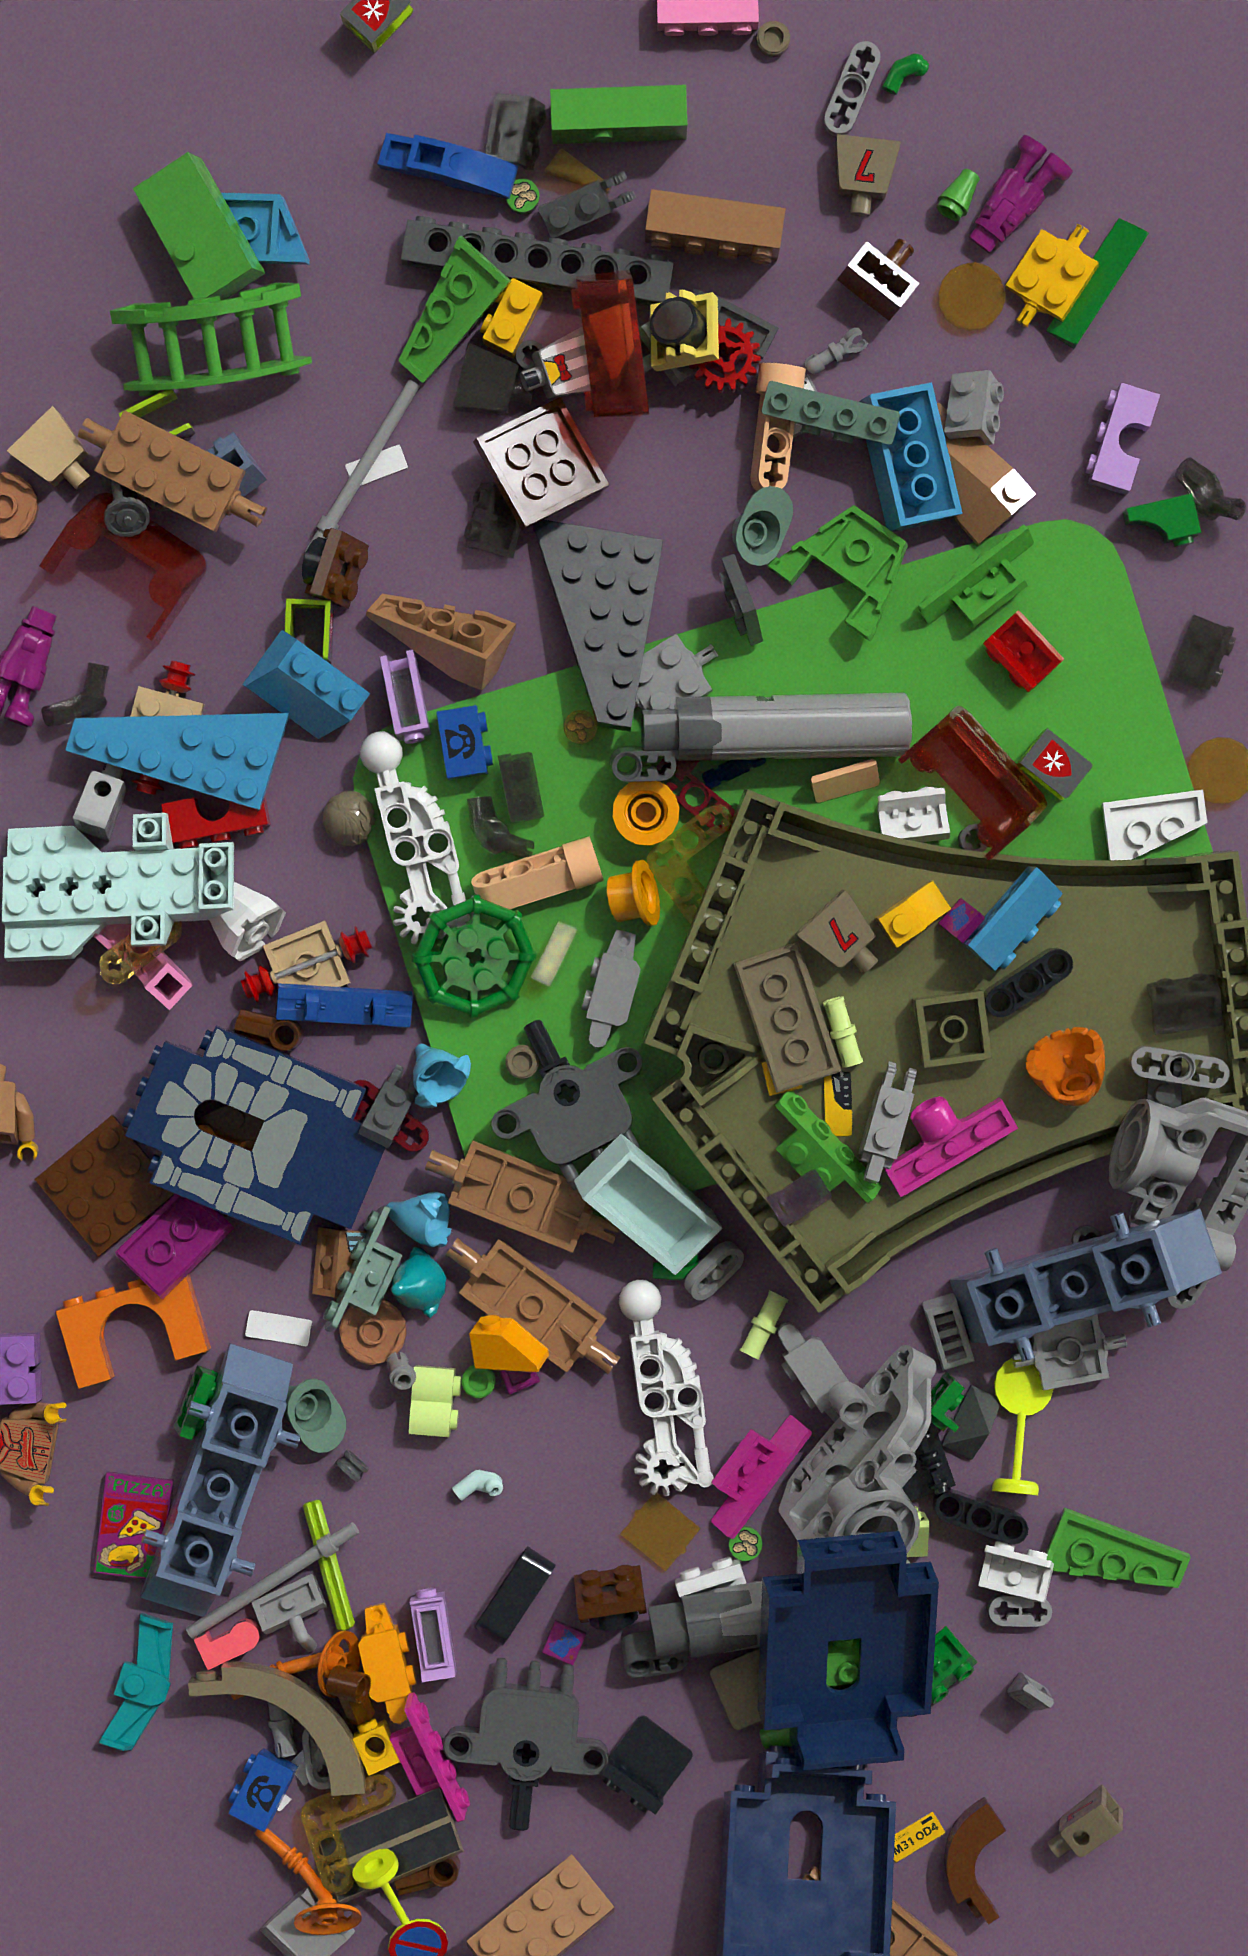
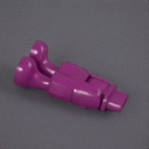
(1014, 197)
(26, 664)

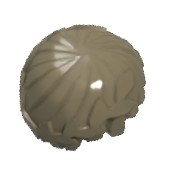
(348, 818)

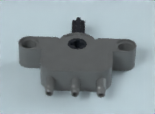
(577, 1127)
(529, 1715)

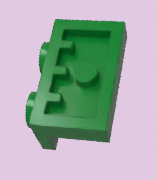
(200, 1391)
(945, 1396)
(951, 1664)

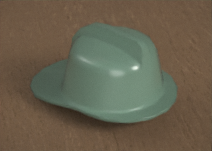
(763, 525)
(315, 1415)

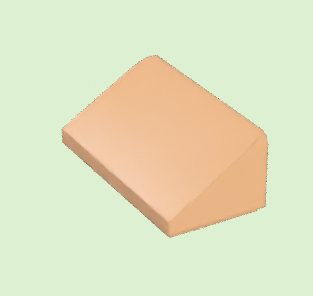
(845, 780)

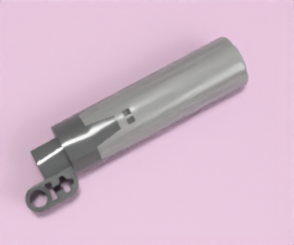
(695, 1627)

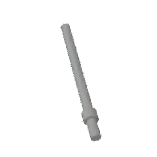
(367, 460)
(325, 1547)

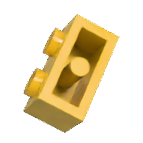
(512, 318)

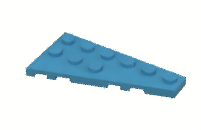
(206, 753)

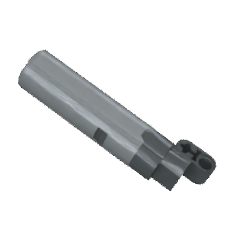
(769, 729)

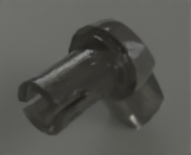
(1208, 492)
(81, 705)
(492, 832)

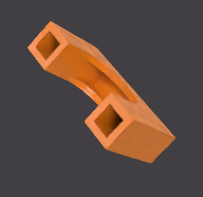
(85, 1323)

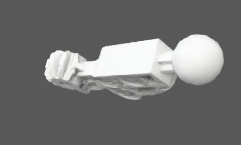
(382, 754)
(640, 1303)

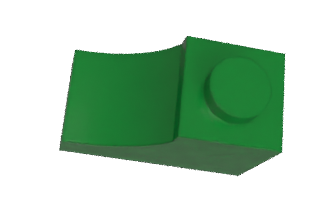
(1172, 518)

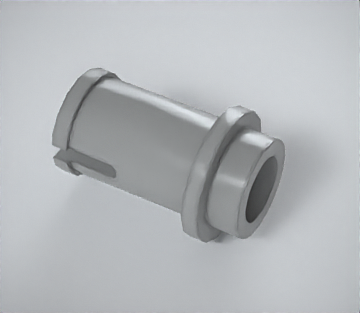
(401, 1373)

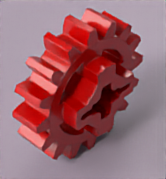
(738, 352)

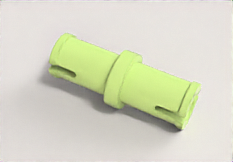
(842, 1031)
(764, 1325)

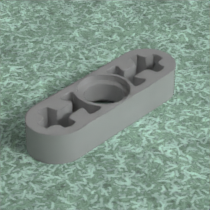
(853, 63)
(1205, 1062)

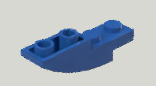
(448, 163)

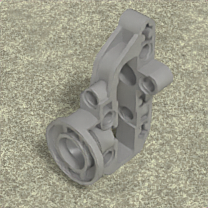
(1157, 1151)
(860, 1464)

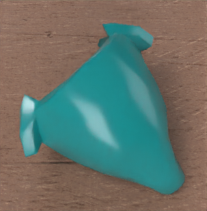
(419, 1282)

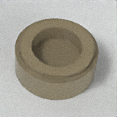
(773, 38)
(522, 1061)

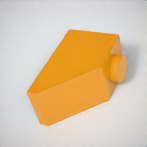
(505, 1346)

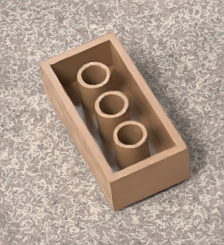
(714, 226)
(547, 1916)

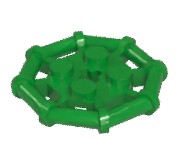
(482, 973)

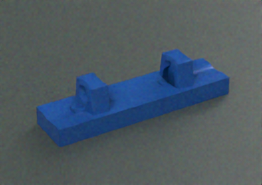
(343, 1005)

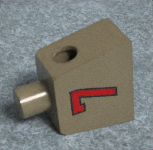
(864, 169)
(840, 933)
(1088, 1824)

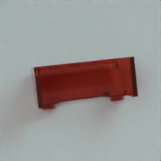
(611, 344)
(176, 562)
(980, 776)

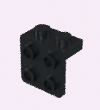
(646, 1764)

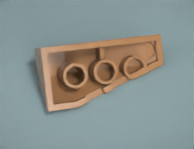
(986, 485)
(455, 642)

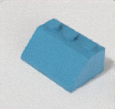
(305, 686)
(1014, 918)

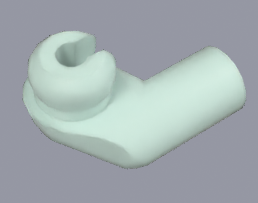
(480, 1481)

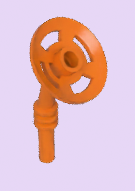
(325, 1661)
(327, 1915)

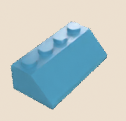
(916, 470)

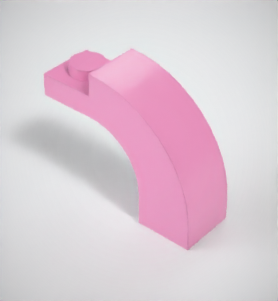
(159, 976)

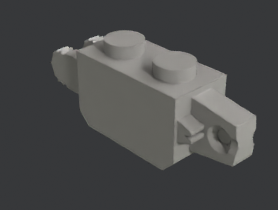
(614, 987)
(886, 1123)
(812, 1365)

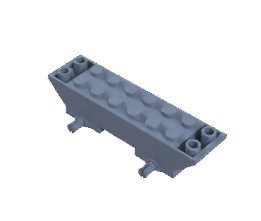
(1085, 1279)
(219, 1482)

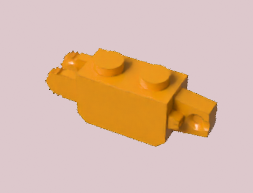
(384, 1661)

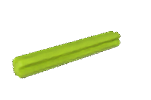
(329, 1568)

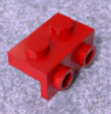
(1022, 651)

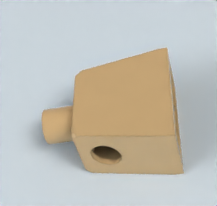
(52, 451)

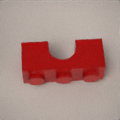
(189, 825)

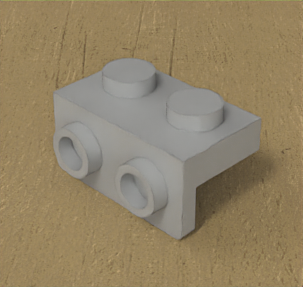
(974, 406)

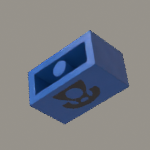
(463, 742)
(262, 1790)

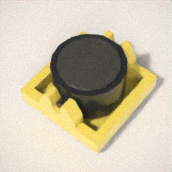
(684, 330)

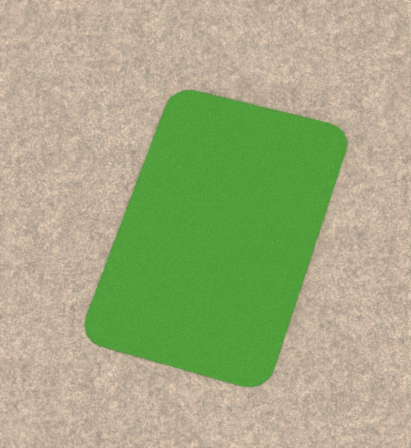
(1097, 701)

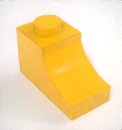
(913, 914)

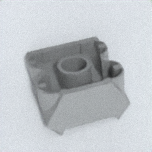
(292, 1942)

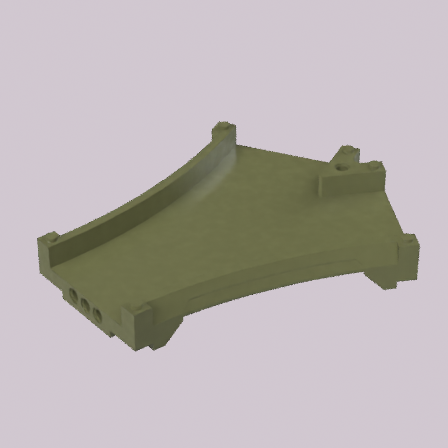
(928, 1013)

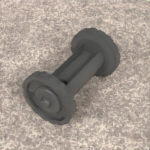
(126, 513)

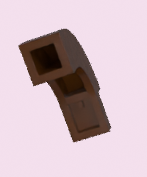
(967, 1838)

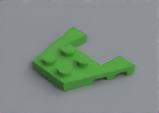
(857, 552)

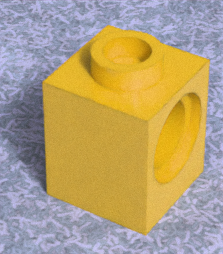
(373, 1760)

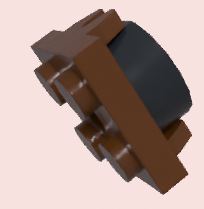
(334, 566)
(610, 1597)

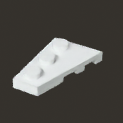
(1149, 822)

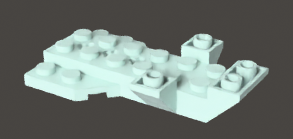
(147, 887)

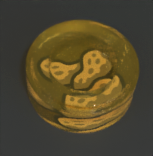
(580, 727)

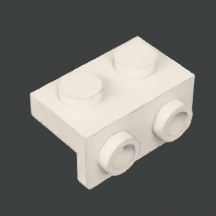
(914, 815)
(1015, 1572)
(722, 1574)

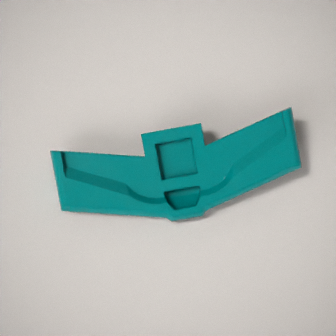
(142, 1684)

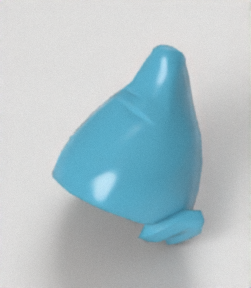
(438, 1075)
(423, 1218)

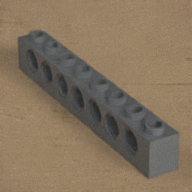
(551, 276)

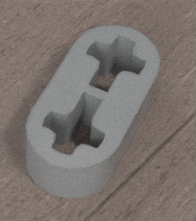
(1018, 1618)

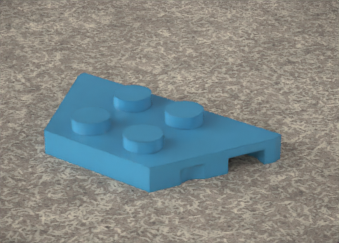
(268, 227)

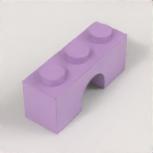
(1128, 409)

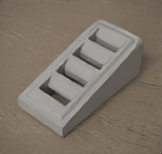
(940, 1305)
(1030, 1693)

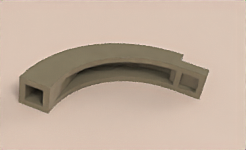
(301, 1702)

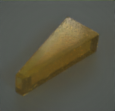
(570, 169)
(554, 953)

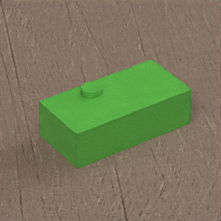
(619, 114)
(198, 229)

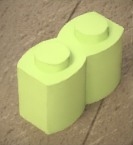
(433, 1401)

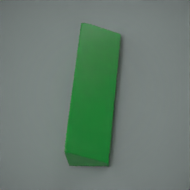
(1113, 260)

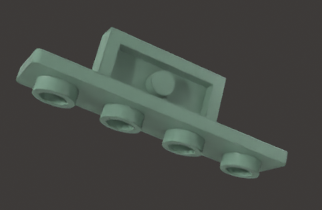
(830, 414)
(369, 1275)

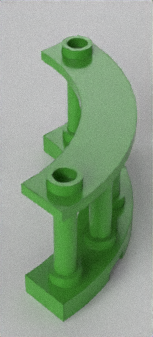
(205, 312)

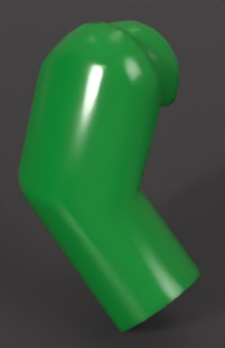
(902, 68)
(662, 1272)

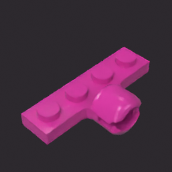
(947, 1140)

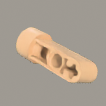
(775, 426)
(540, 875)

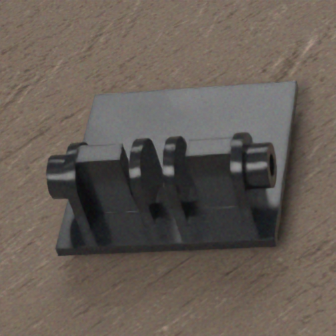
(932, 1468)

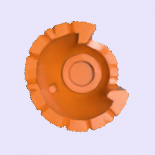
(1068, 1065)

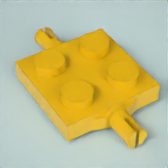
(1052, 275)

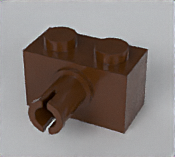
(879, 278)

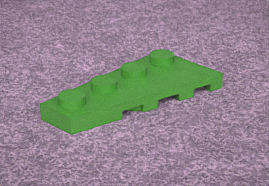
(459, 300)
(1103, 1550)

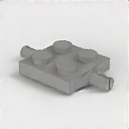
(670, 673)
(1071, 1353)

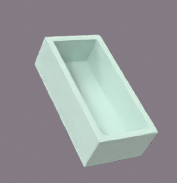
(647, 1204)

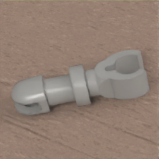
(817, 362)

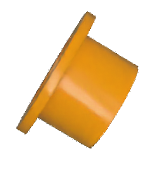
(645, 812)
(634, 895)

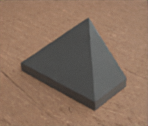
(974, 1422)

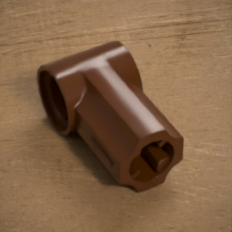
(266, 1029)
(353, 1692)
(428, 1878)

